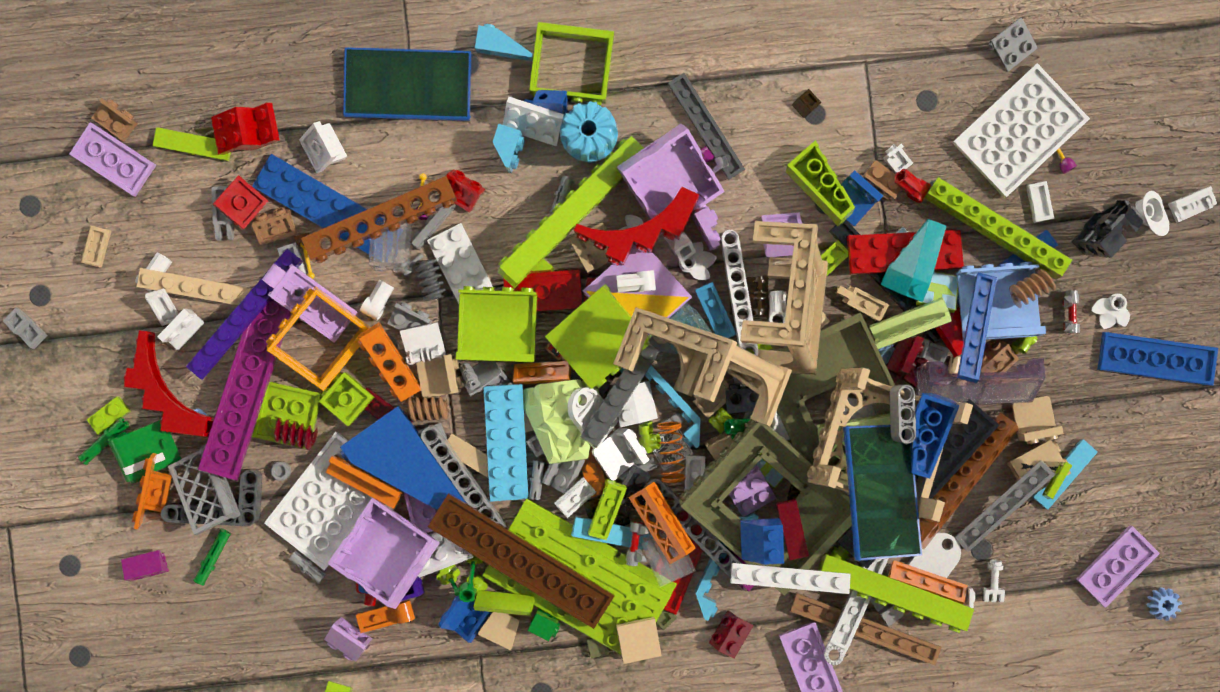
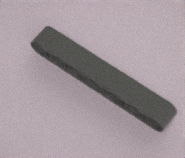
(701, 539)

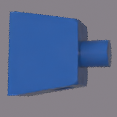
(551, 99)

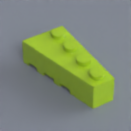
(820, 183)

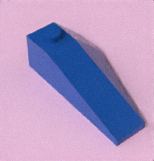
(933, 423)

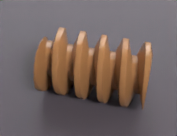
(1030, 286)
(427, 409)

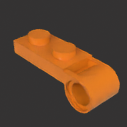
(385, 616)

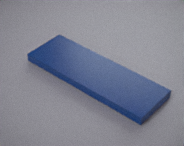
(1157, 358)

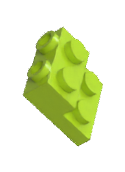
(346, 398)

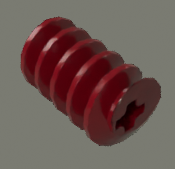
(295, 435)

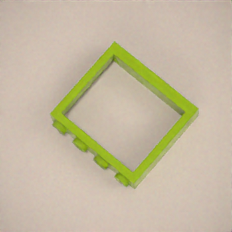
(574, 33)

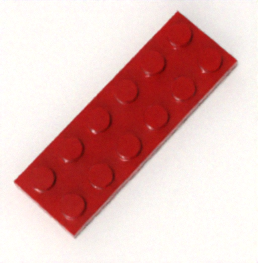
(877, 251)

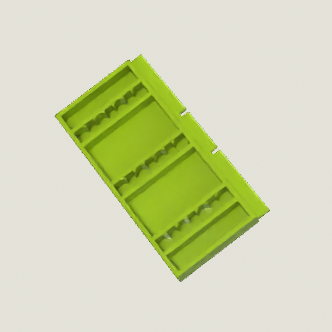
(634, 586)

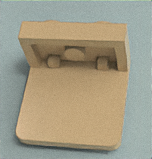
(439, 376)
(1036, 420)

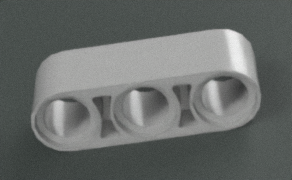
(898, 404)

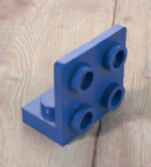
(861, 194)

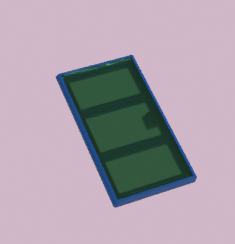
(407, 84)
(881, 494)

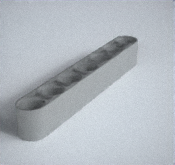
(462, 471)

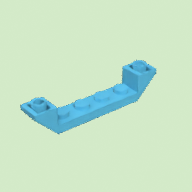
(692, 434)
(708, 605)

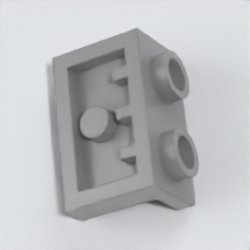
(405, 318)
(562, 475)

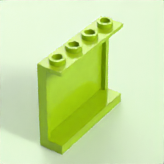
(497, 324)
(593, 337)

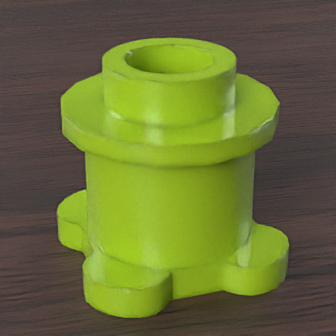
(840, 553)

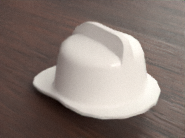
(1153, 213)

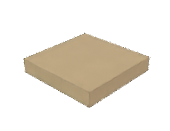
(638, 640)

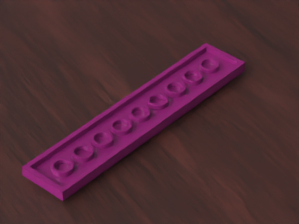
(243, 395)

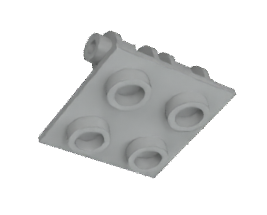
(1013, 44)
(479, 376)

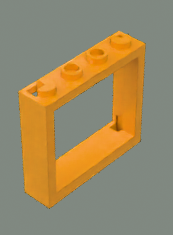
(339, 362)

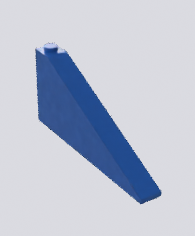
(398, 456)

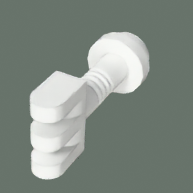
(994, 566)

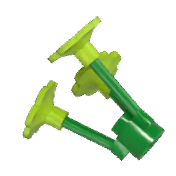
(467, 590)

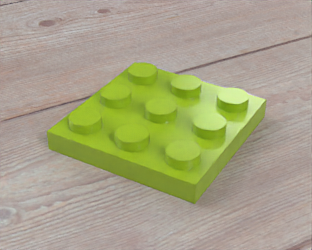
(288, 404)

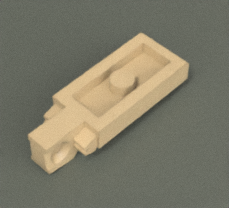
(863, 302)

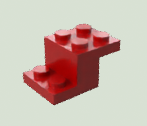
(245, 128)

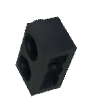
(745, 403)

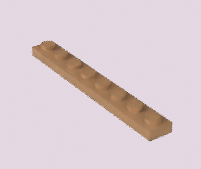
(868, 629)

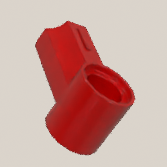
(915, 187)

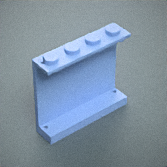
(1005, 317)

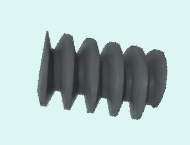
(429, 280)

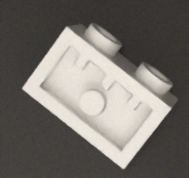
(181, 328)

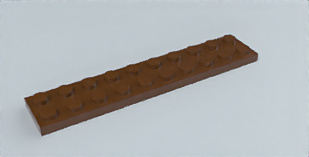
(521, 560)

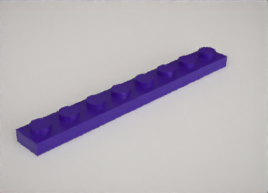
(238, 321)

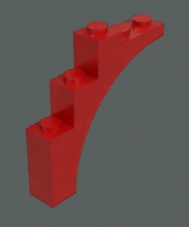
(644, 236)
(157, 396)

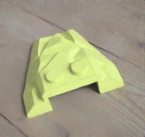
(549, 417)

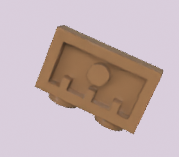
(114, 120)
(882, 180)
(274, 225)
(998, 357)

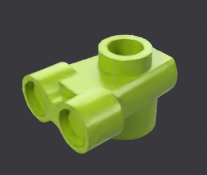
(1023, 344)
(648, 439)

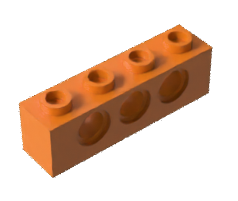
(377, 335)

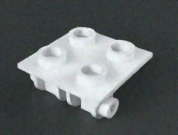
(423, 343)

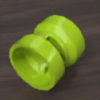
(719, 420)

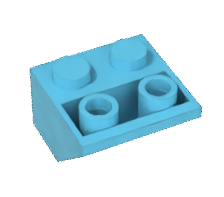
(508, 144)

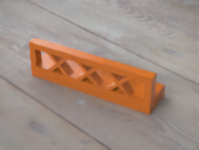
(364, 481)
(665, 521)
(928, 581)

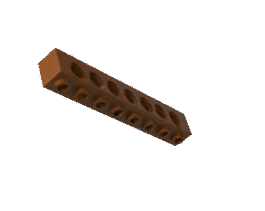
(314, 241)
(968, 475)

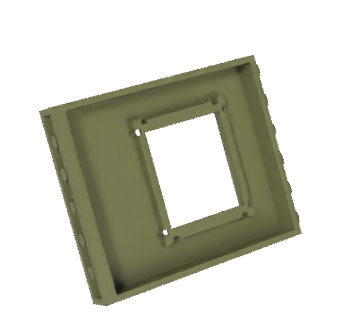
(840, 347)
(822, 509)

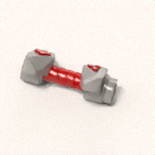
(1070, 301)
(635, 554)

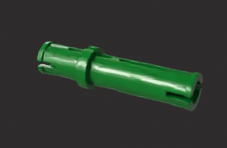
(101, 443)
(211, 558)

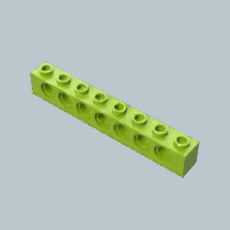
(997, 228)

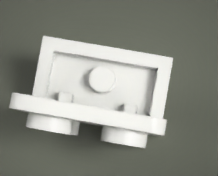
(619, 453)

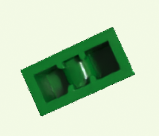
(544, 625)

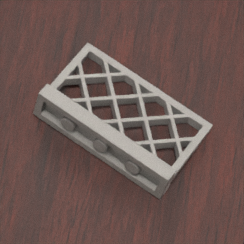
(220, 486)

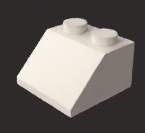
(639, 406)

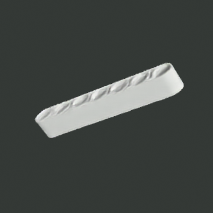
(740, 286)

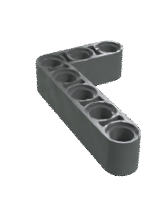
(244, 505)

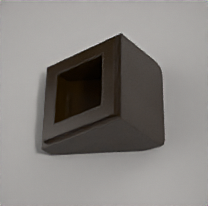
(806, 103)

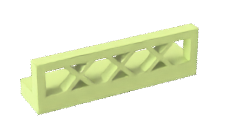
(910, 323)

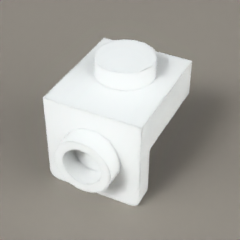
(897, 158)

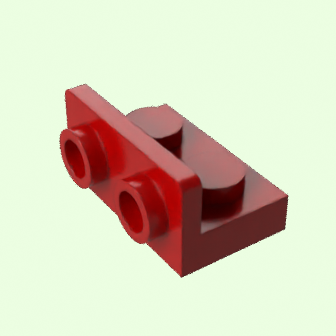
(465, 190)

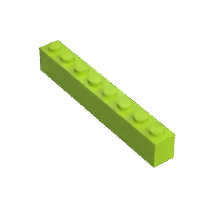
(901, 595)

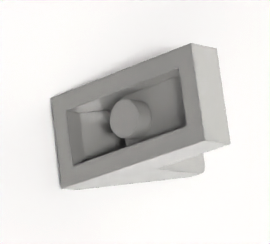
(887, 612)

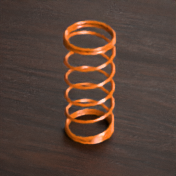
(676, 426)

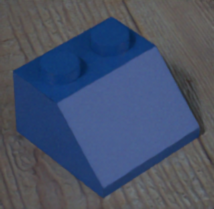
(762, 541)

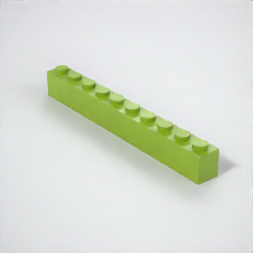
(567, 215)

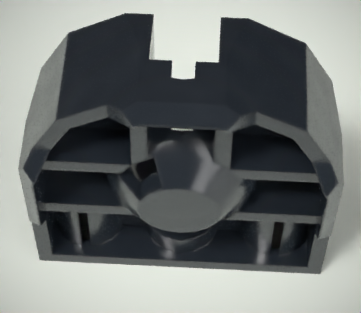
(1107, 241)

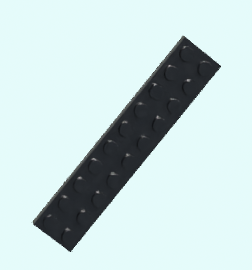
(957, 449)

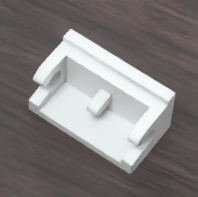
(1192, 204)

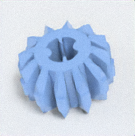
(1157, 601)

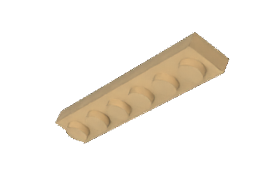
(191, 287)

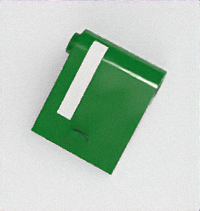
(134, 447)

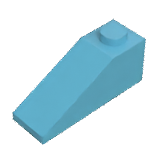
(495, 42)

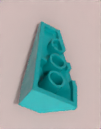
(915, 265)

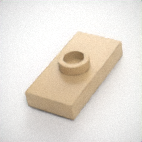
(96, 246)

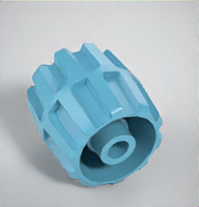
(587, 119)

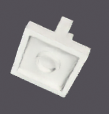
(322, 146)

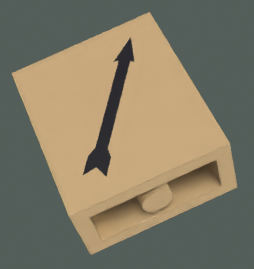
(1046, 451)

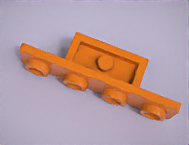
(154, 491)

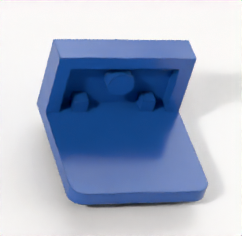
(464, 619)

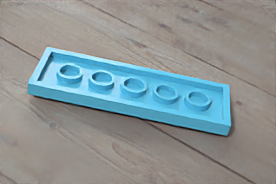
(505, 442)

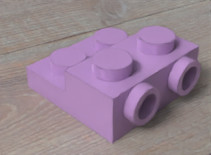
(705, 221)
(752, 492)

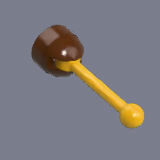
(299, 242)

